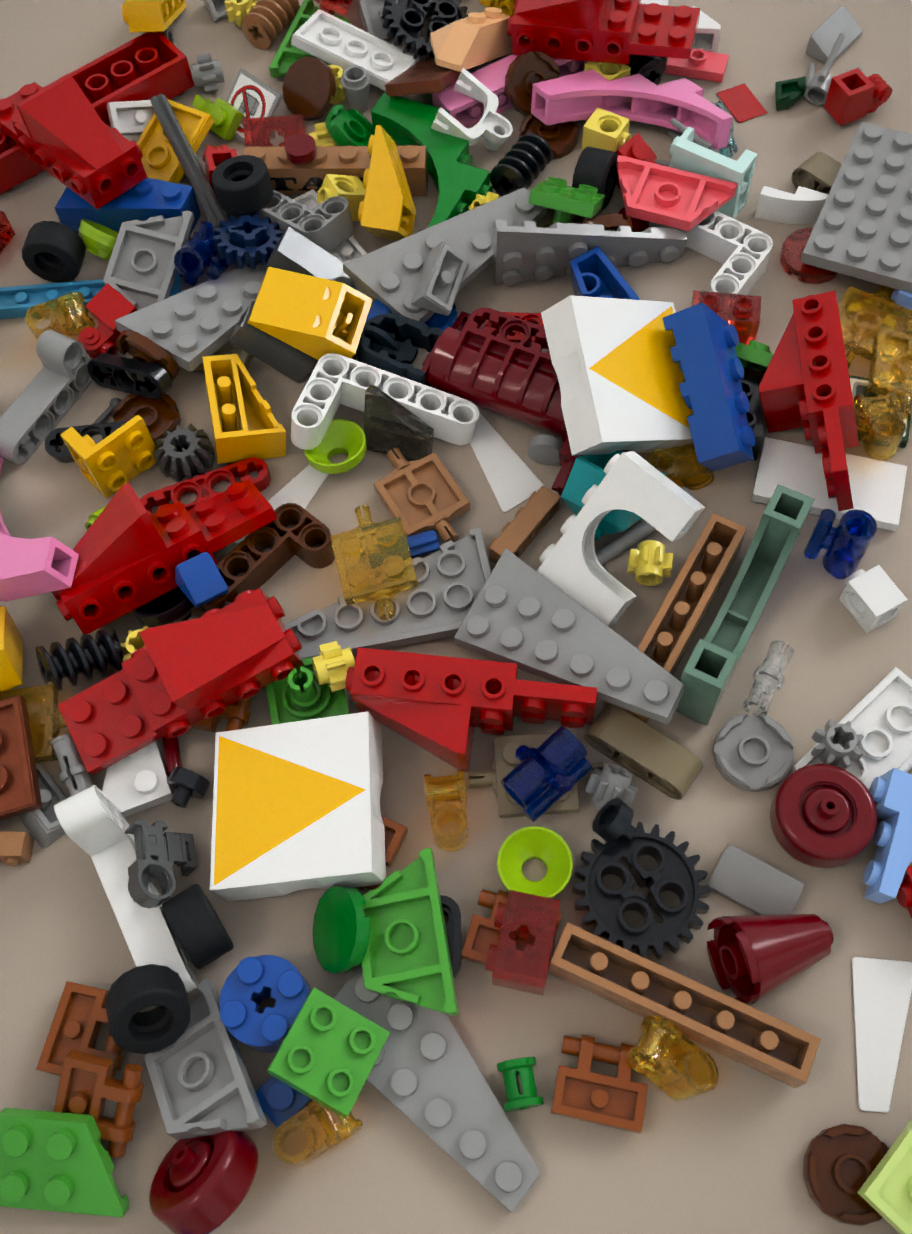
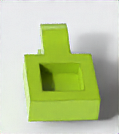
(224, 114)

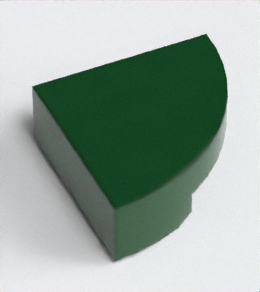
(789, 92)

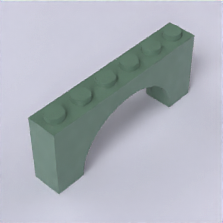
(724, 644)

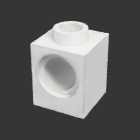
(872, 598)

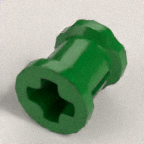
(510, 1070)

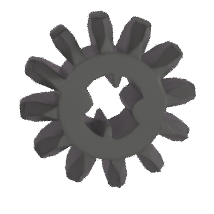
(184, 453)

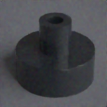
(187, 785)
(614, 821)

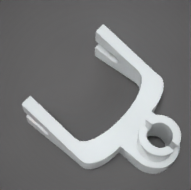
(491, 126)

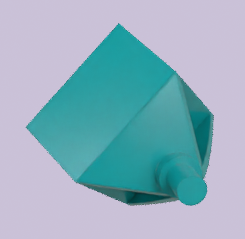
(584, 474)

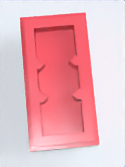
(701, 65)

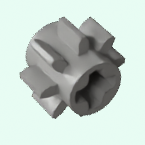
(207, 73)
(842, 736)
(610, 784)

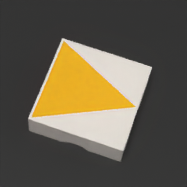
(617, 375)
(297, 807)

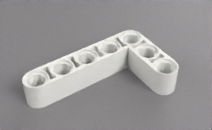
(735, 245)
(344, 382)
(100, 831)

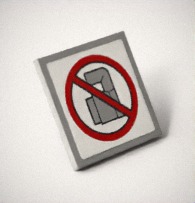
(252, 99)

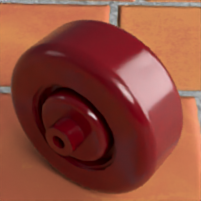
(823, 816)
(203, 1181)

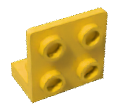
(115, 458)

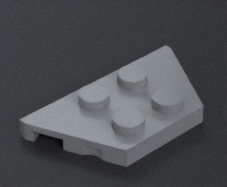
(144, 258)
(203, 1076)

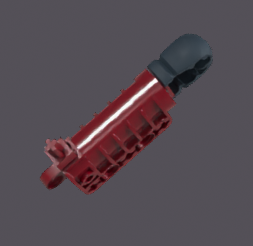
(477, 367)

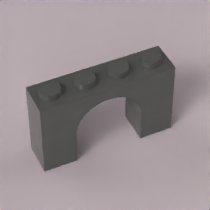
(299, 255)

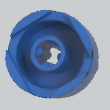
(248, 986)

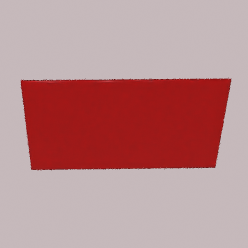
(741, 103)

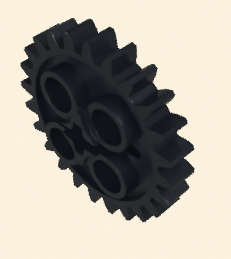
(407, 17)
(673, 874)

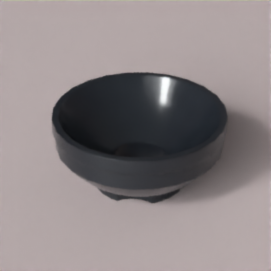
(165, 609)

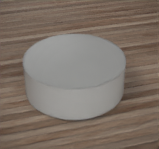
(545, 449)

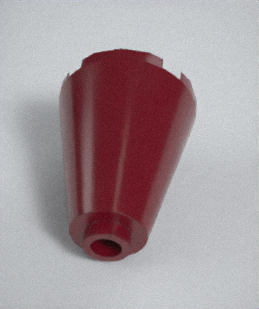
(765, 951)

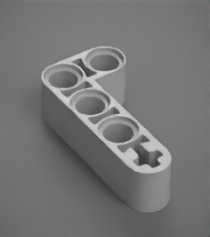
(325, 225)
(46, 396)

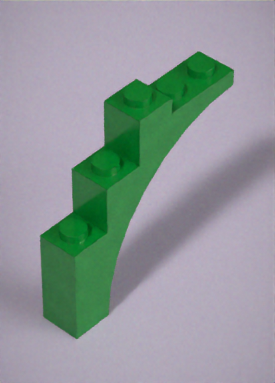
(447, 155)

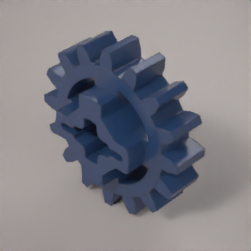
(246, 240)

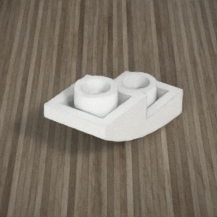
(790, 208)

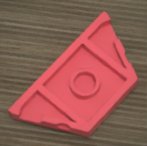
(670, 194)

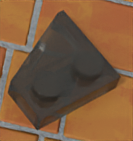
(393, 426)

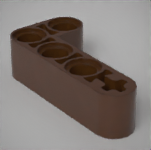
(284, 544)

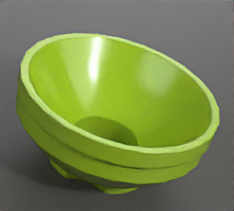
(98, 238)
(340, 438)
(537, 844)

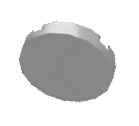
(753, 752)

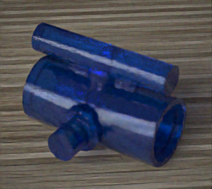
(198, 255)
(843, 544)
(546, 772)

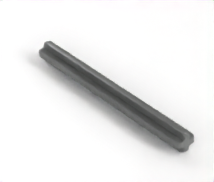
(188, 160)

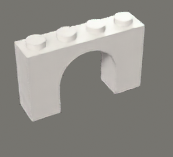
(629, 486)

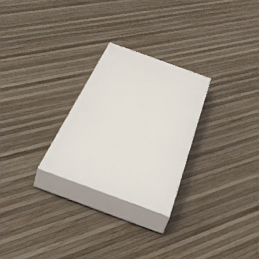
(350, 46)
(874, 484)
(886, 724)

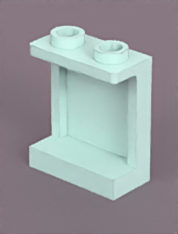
(703, 161)

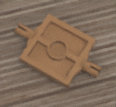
(422, 495)

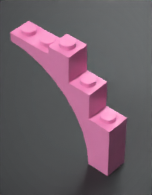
(633, 97)
(33, 565)

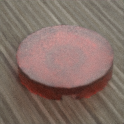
(791, 256)

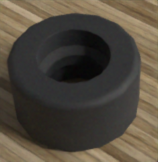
(597, 169)
(242, 184)
(53, 251)
(197, 926)
(151, 1029)

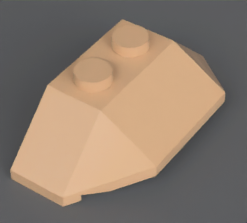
(472, 40)

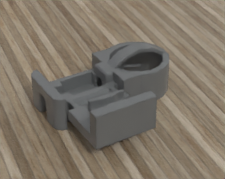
(166, 851)

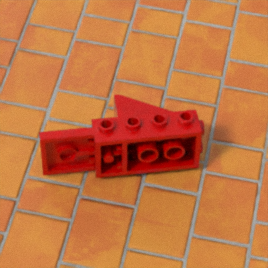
(634, 28)
(70, 140)
(812, 388)
(129, 545)
(181, 678)
(444, 697)

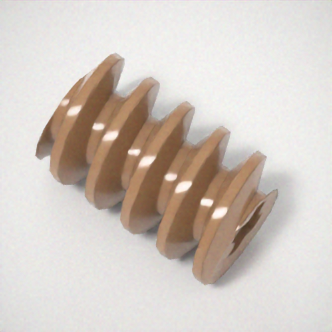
(268, 21)

